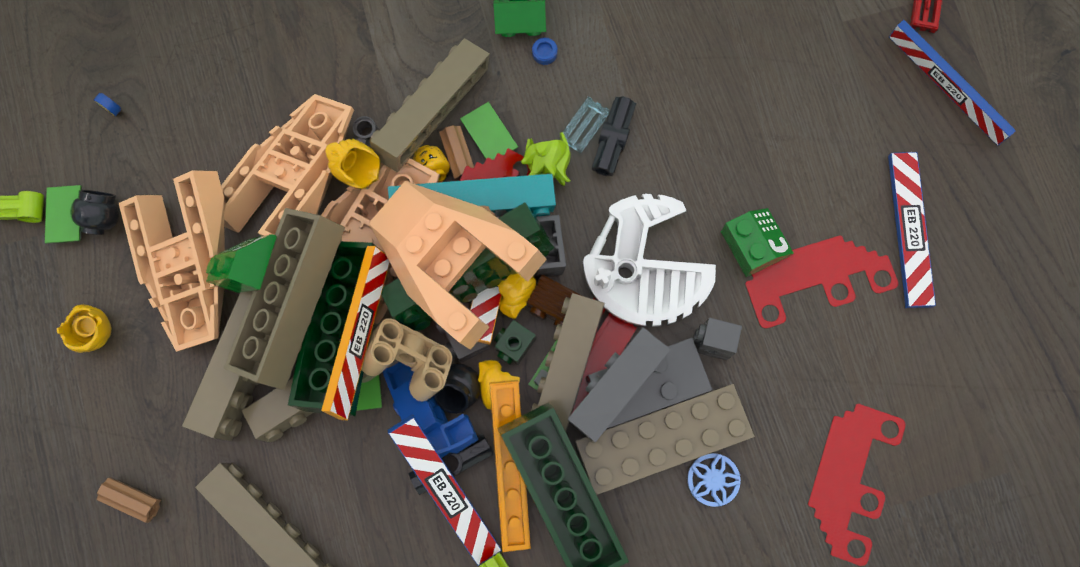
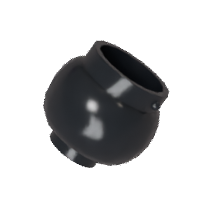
(95, 211)
(460, 389)

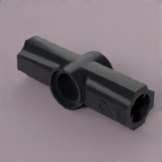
(613, 136)
(467, 458)

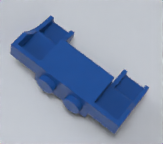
(444, 435)

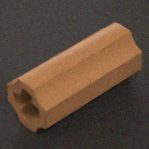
(456, 150)
(128, 500)

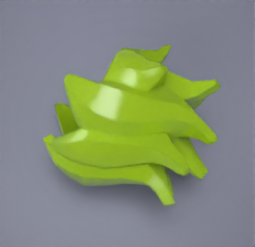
(548, 158)

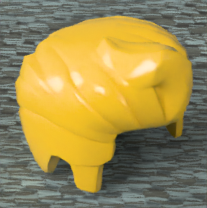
(353, 163)
(515, 294)
(85, 329)
(491, 372)

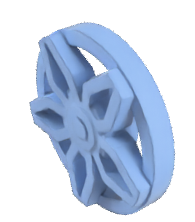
(713, 480)

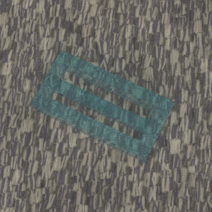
(596, 107)

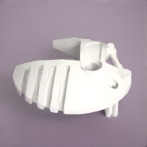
(656, 287)

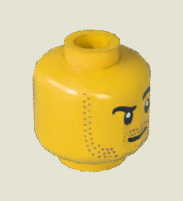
(433, 159)

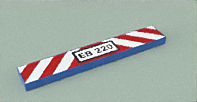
(951, 83)
(911, 230)
(444, 489)

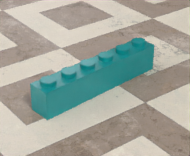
(500, 193)

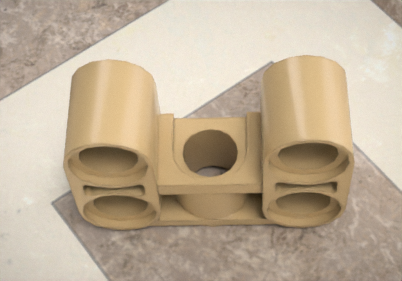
(425, 357)

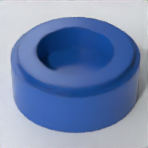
(544, 51)
(107, 104)

